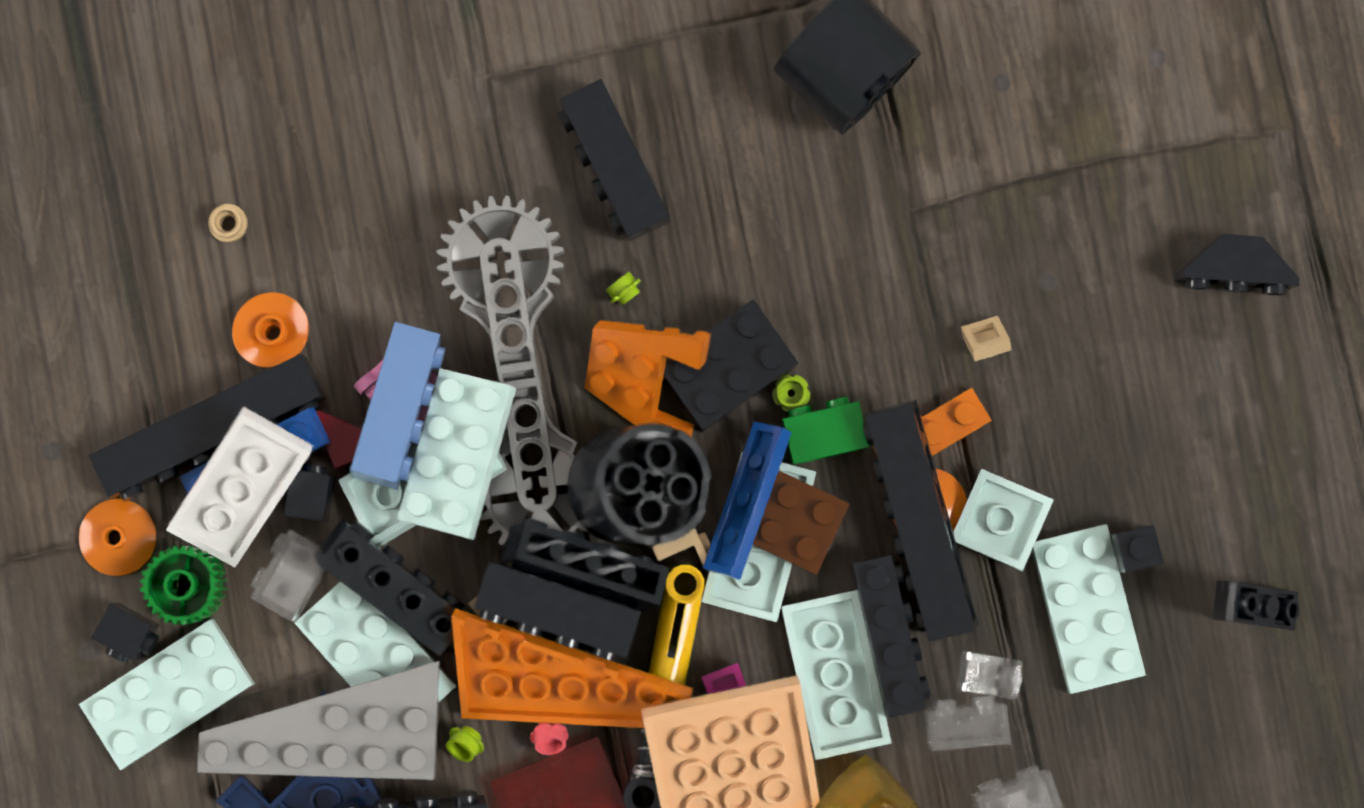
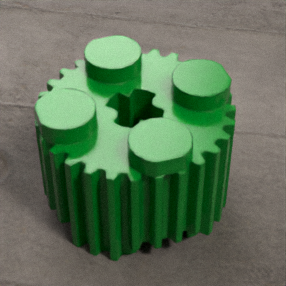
(175, 564)

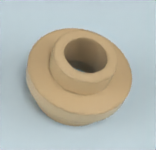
(216, 220)

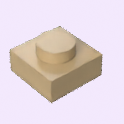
(986, 338)

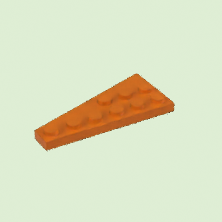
(534, 679)

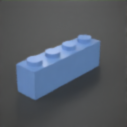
(396, 406)

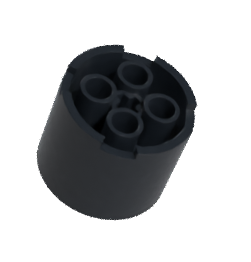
(846, 61)
(610, 479)

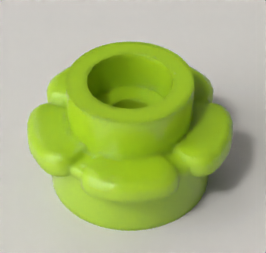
(623, 289)
(786, 383)
(464, 743)

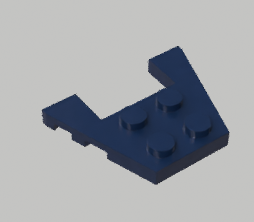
(303, 792)

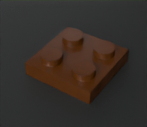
(799, 522)

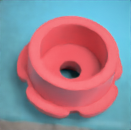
(549, 738)

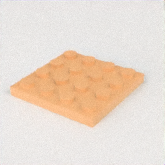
(734, 749)

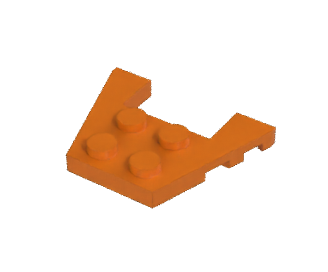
(629, 368)

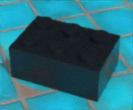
(740, 363)

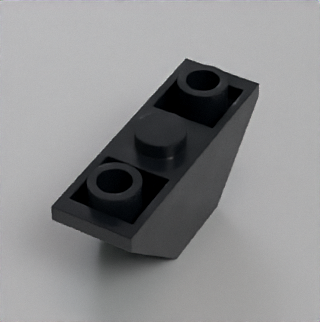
(1239, 264)
(1255, 605)

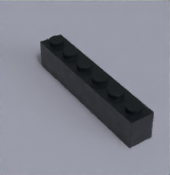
(199, 429)
(921, 521)

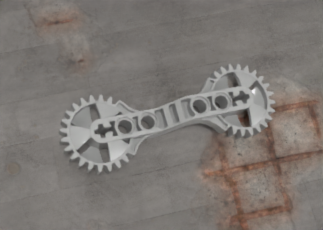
(516, 364)

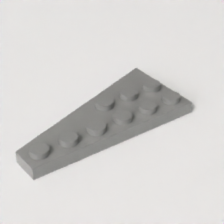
(356, 732)

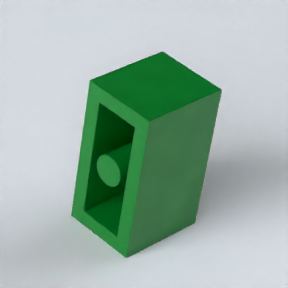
(825, 431)

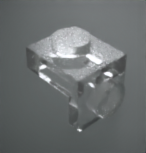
(990, 675)

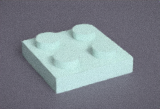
(1002, 520)

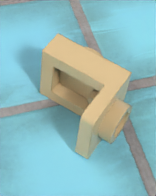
(699, 541)

